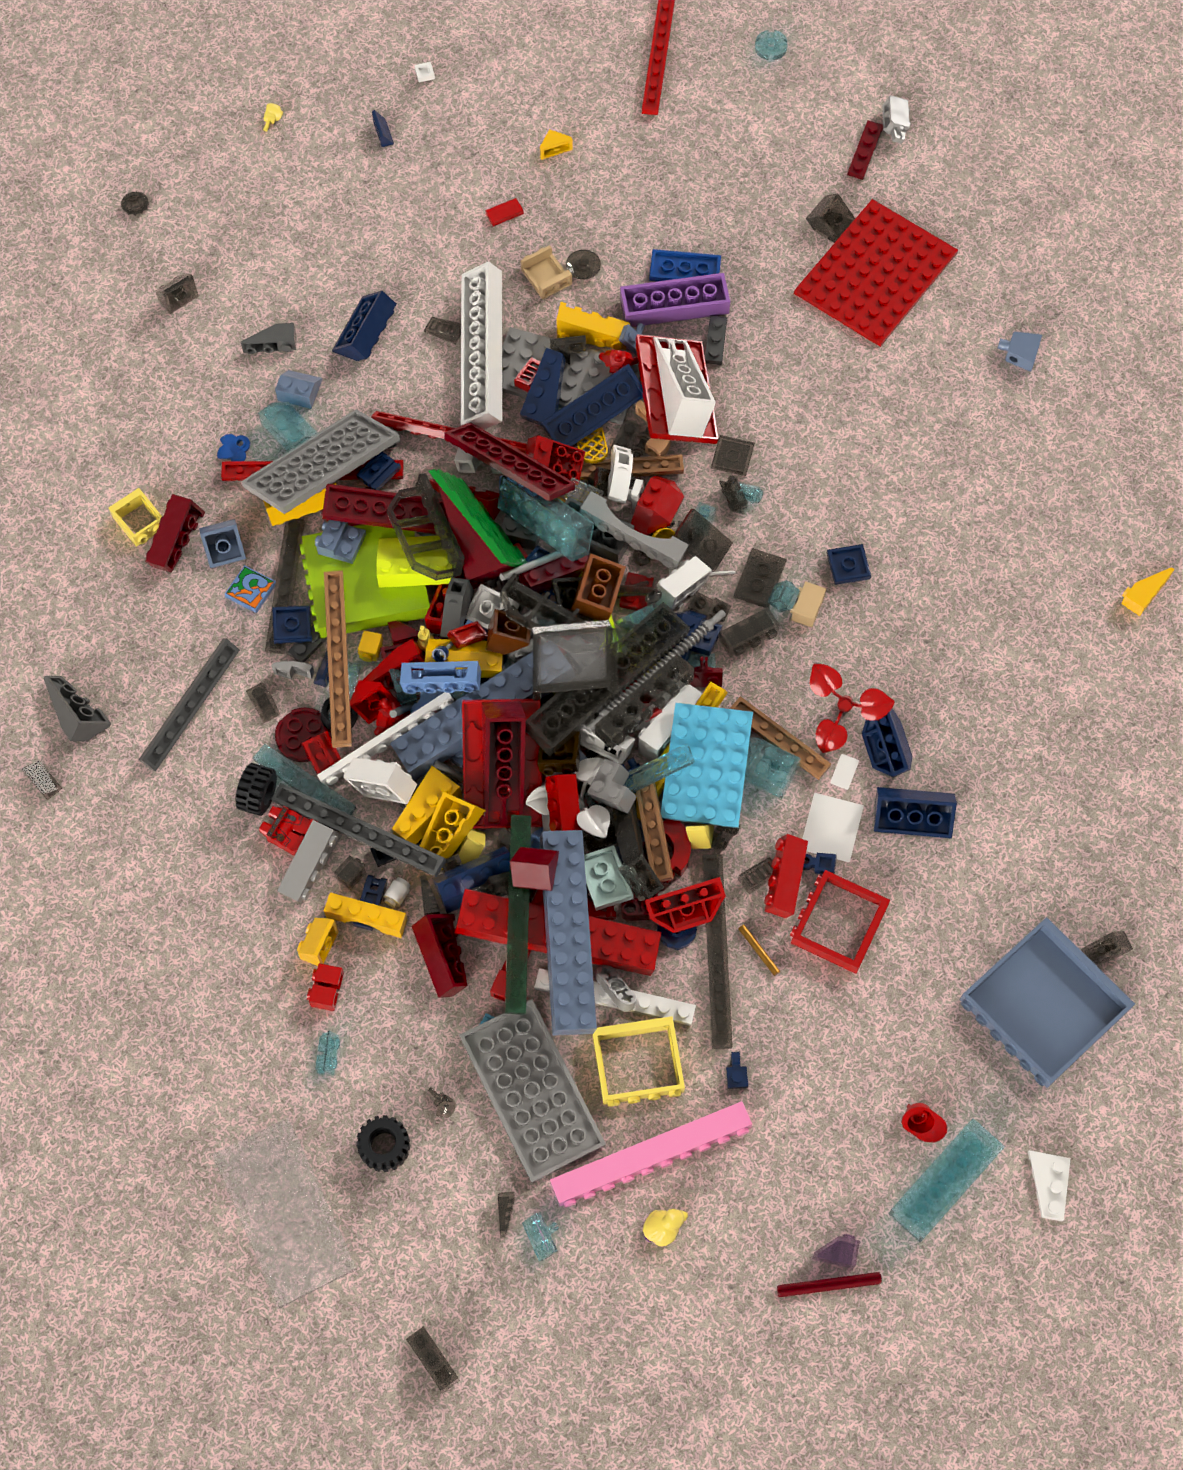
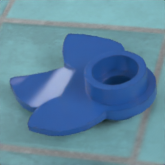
(230, 447)

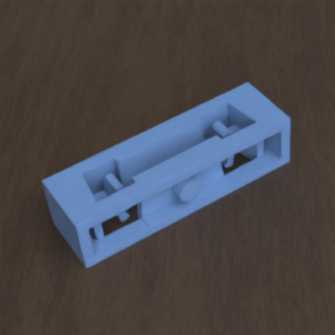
(440, 677)

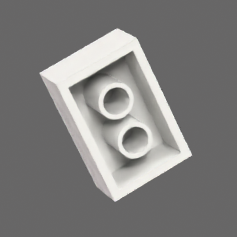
(380, 780)

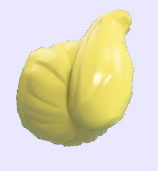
(663, 1225)

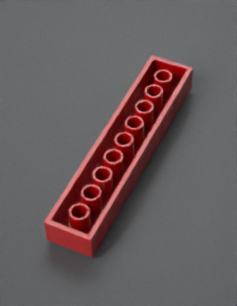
(611, 942)

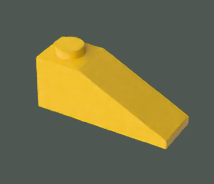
(1144, 591)

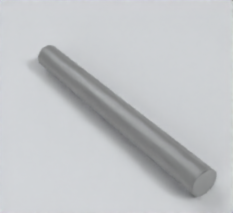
(531, 565)

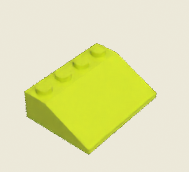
(395, 570)

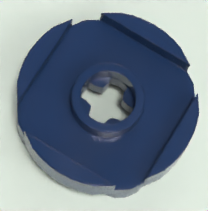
(677, 940)

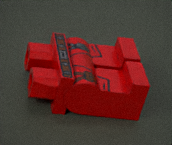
(286, 830)

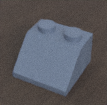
(298, 388)
(222, 543)

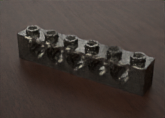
(675, 668)

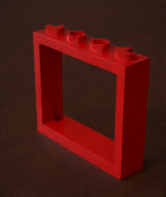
(824, 952)

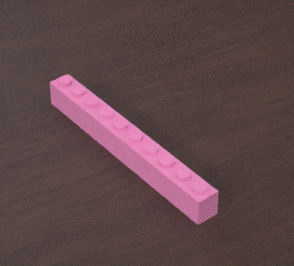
(651, 1154)

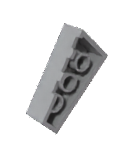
(309, 861)

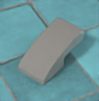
(288, 668)

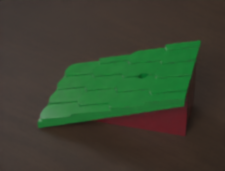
(481, 539)

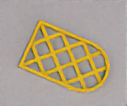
(599, 430)

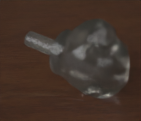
(444, 1104)

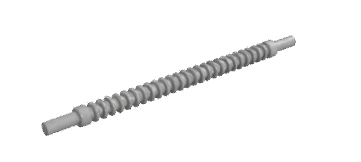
(707, 626)

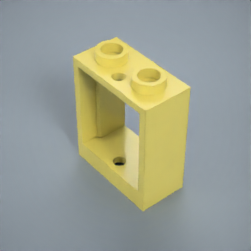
(129, 504)

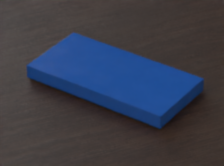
(678, 265)

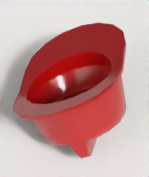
(924, 1123)

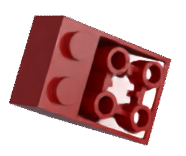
(556, 456)

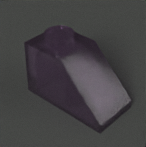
(839, 1252)

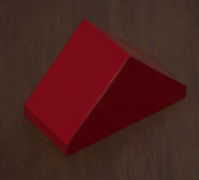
(401, 633)

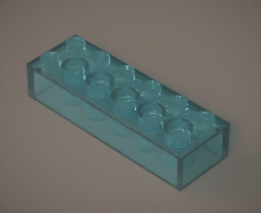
(549, 520)
(946, 1180)

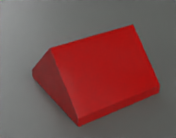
(367, 699)

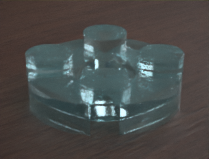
(767, 52)

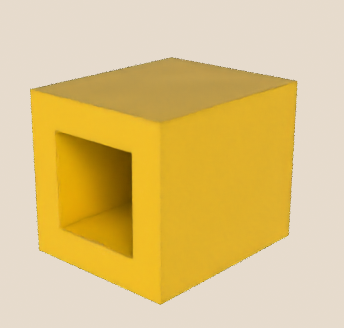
(370, 646)

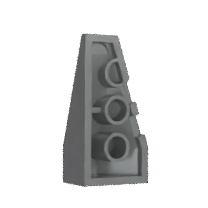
(74, 714)

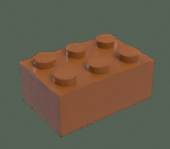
(598, 588)

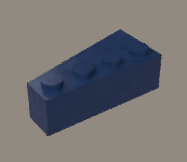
(545, 389)

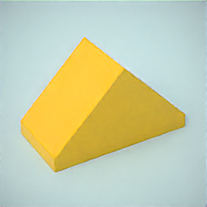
(555, 144)

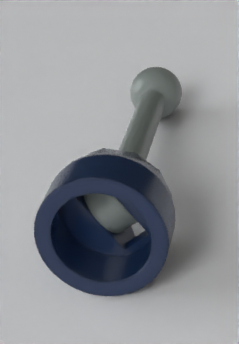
(441, 651)

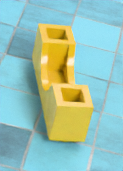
(382, 918)

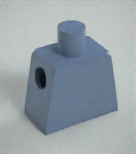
(1021, 349)

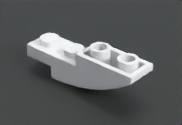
(620, 474)

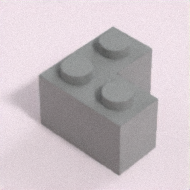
(609, 788)

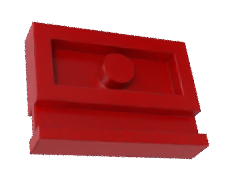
(635, 602)
(321, 752)

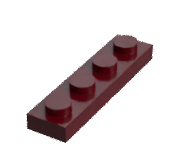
(865, 150)

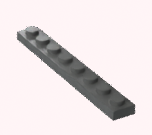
(189, 705)

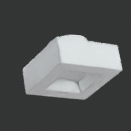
(424, 72)

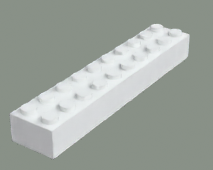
(481, 346)

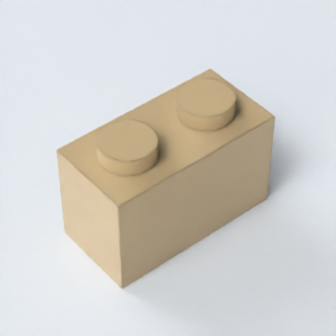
(808, 604)

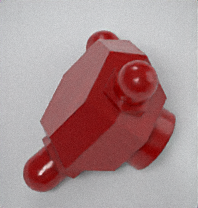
(617, 359)
(384, 720)

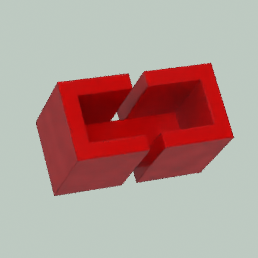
(327, 982)

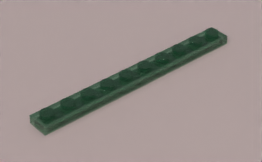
(517, 924)

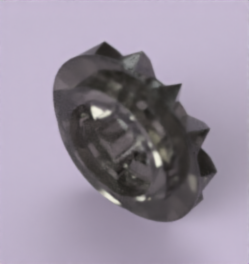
(133, 198)

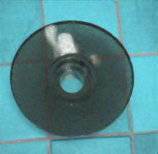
(586, 259)

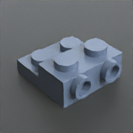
(340, 540)

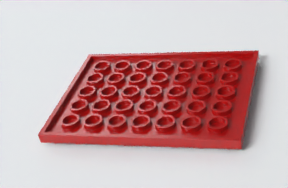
(876, 272)

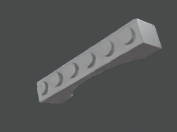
(665, 550)

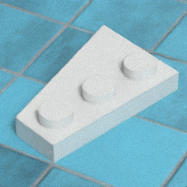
(1051, 1183)

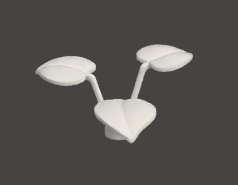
(591, 820)

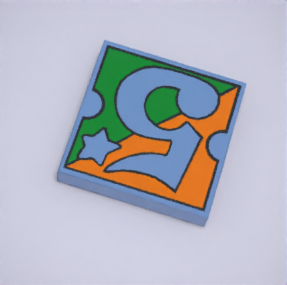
(250, 589)

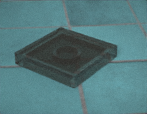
(732, 455)

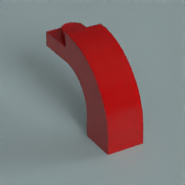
(679, 841)

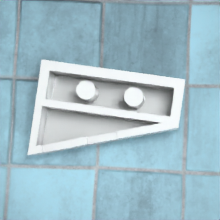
(683, 582)

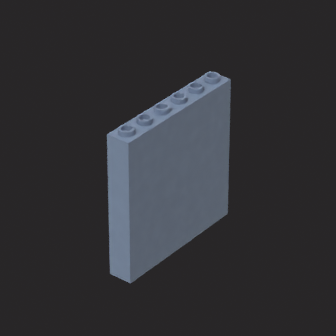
(1046, 1002)

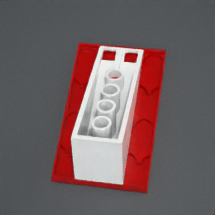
(676, 389)

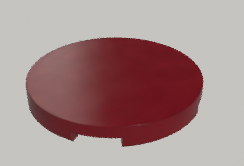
(296, 728)

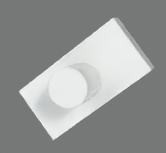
(635, 494)

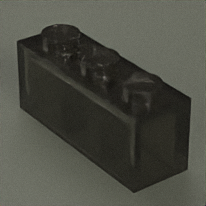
(749, 632)

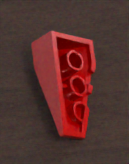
(405, 653)

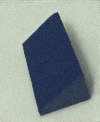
(382, 129)
(322, 676)

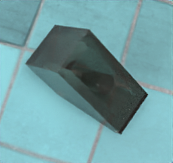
(1108, 947)

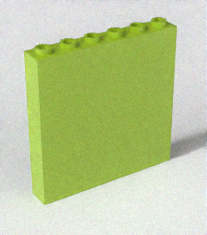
(365, 602)

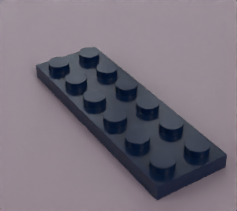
(594, 407)

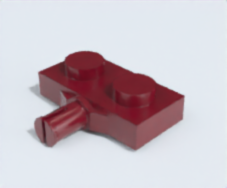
(704, 675)

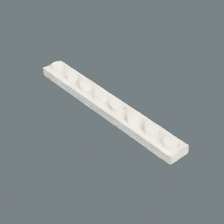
(383, 740)
(645, 1003)

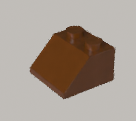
(506, 634)

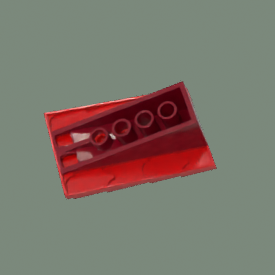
(499, 760)

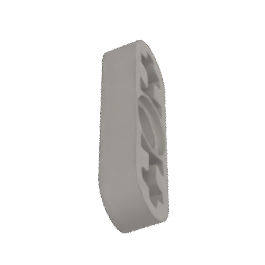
(616, 995)

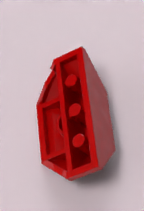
(657, 505)
(687, 906)

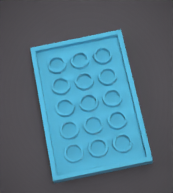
(714, 784)

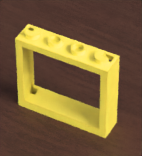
(636, 1028)

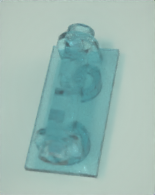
(329, 1044)

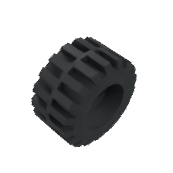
(256, 789)
(378, 1127)

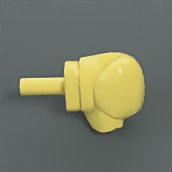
(272, 114)
(423, 637)

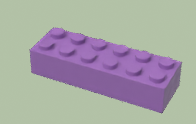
(675, 300)

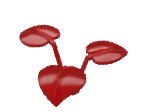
(874, 706)

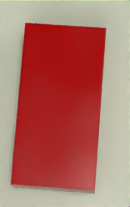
(504, 212)
(467, 635)

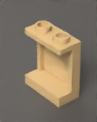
(545, 272)

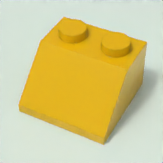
(318, 940)

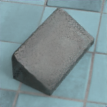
(42, 779)

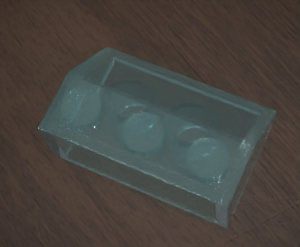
(286, 424)

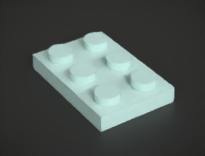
(604, 879)

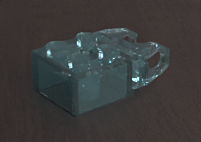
(764, 758)

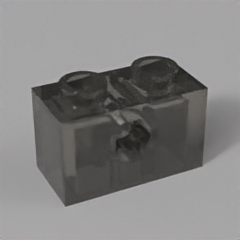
(640, 877)

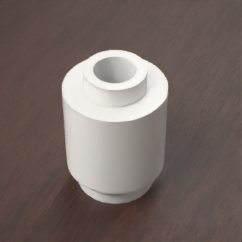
(396, 892)

